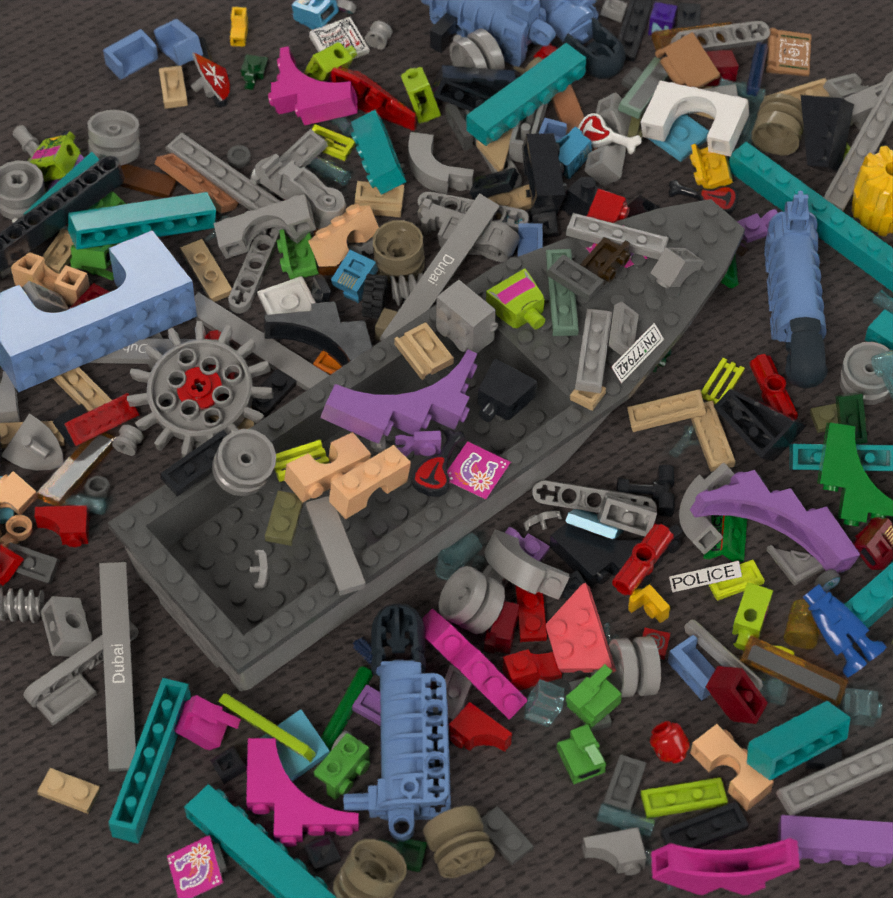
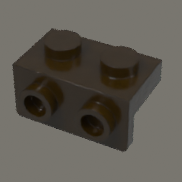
(607, 258)

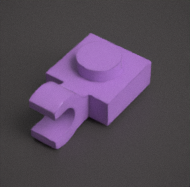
(755, 226)
(422, 443)
(530, 544)

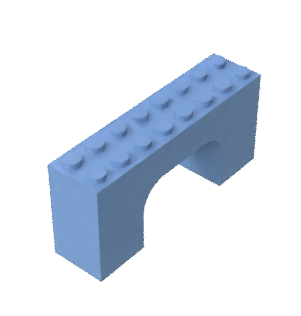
(149, 299)

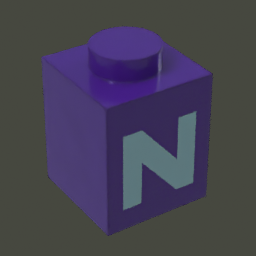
(662, 17)

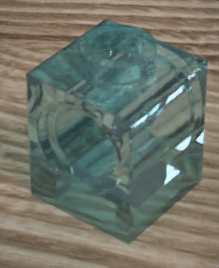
(544, 703)
(861, 706)

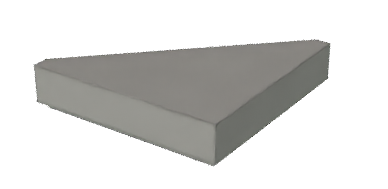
(795, 564)

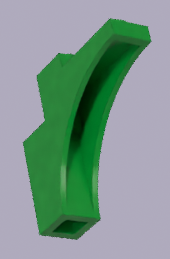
(843, 469)

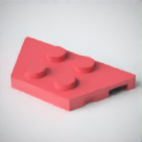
(579, 635)

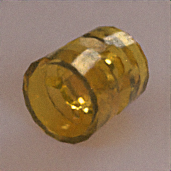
(801, 628)

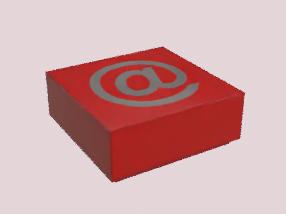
(661, 639)

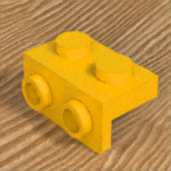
(711, 168)

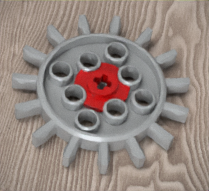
(169, 366)

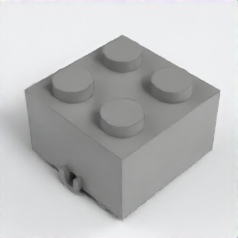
(465, 318)

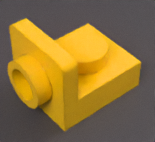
(653, 603)

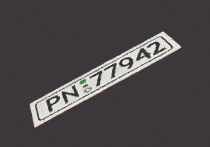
(637, 353)

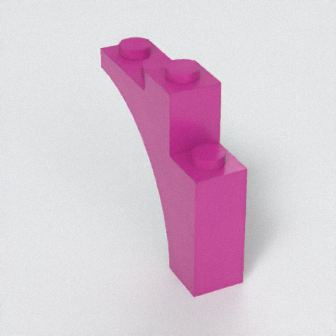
(308, 97)
(472, 664)
(293, 811)
(735, 870)

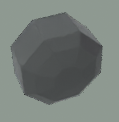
(97, 487)

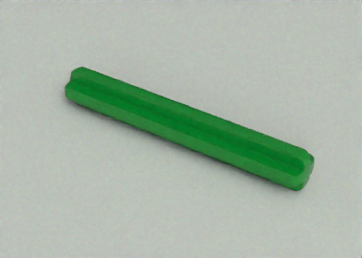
(344, 708)

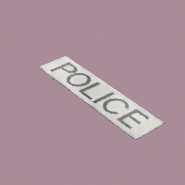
(705, 576)

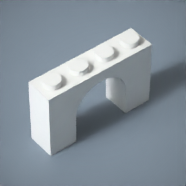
(674, 100)

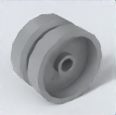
(477, 51)
(114, 135)
(19, 188)
(859, 376)
(258, 459)
(471, 600)
(636, 666)

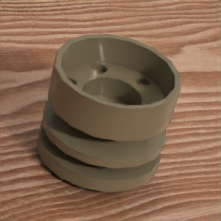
(778, 124)
(399, 250)
(458, 841)
(370, 871)

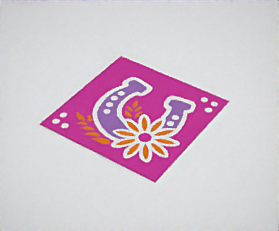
(477, 470)
(195, 868)

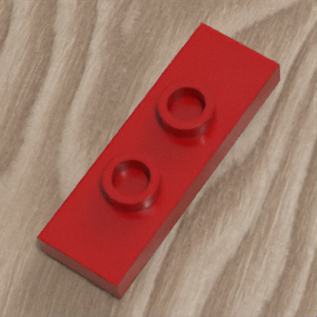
(100, 419)

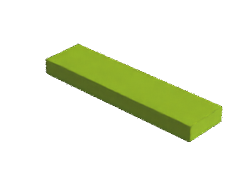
(267, 727)

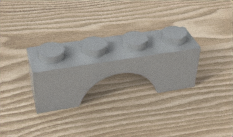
(607, 161)
(237, 233)

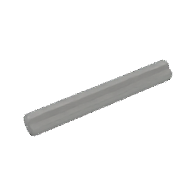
(717, 650)

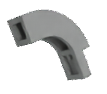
(430, 171)
(700, 529)
(518, 567)

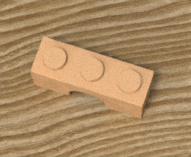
(354, 225)
(69, 283)
(311, 478)
(352, 490)
(16, 494)
(718, 748)

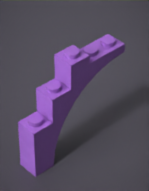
(376, 414)
(781, 510)

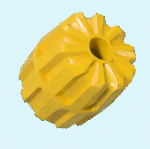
(874, 192)

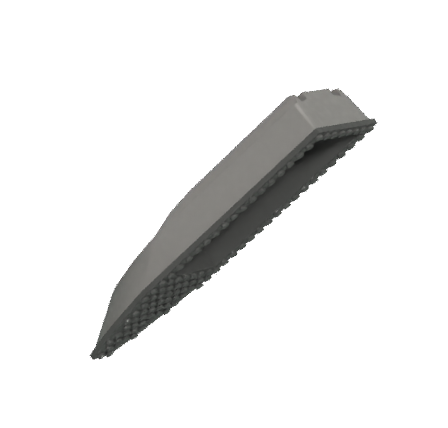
(203, 542)

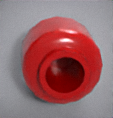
(669, 742)

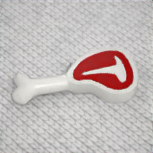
(596, 130)

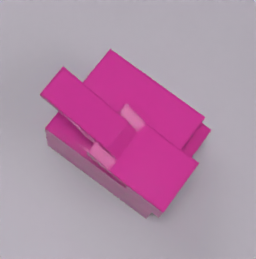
(204, 723)

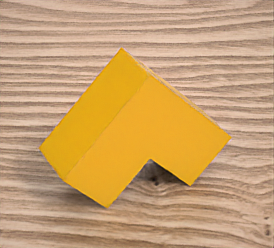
(239, 26)

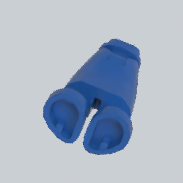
(842, 628)

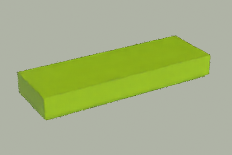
(683, 797)

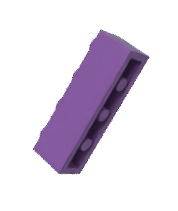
(839, 839)

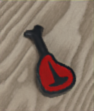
(724, 196)
(431, 474)

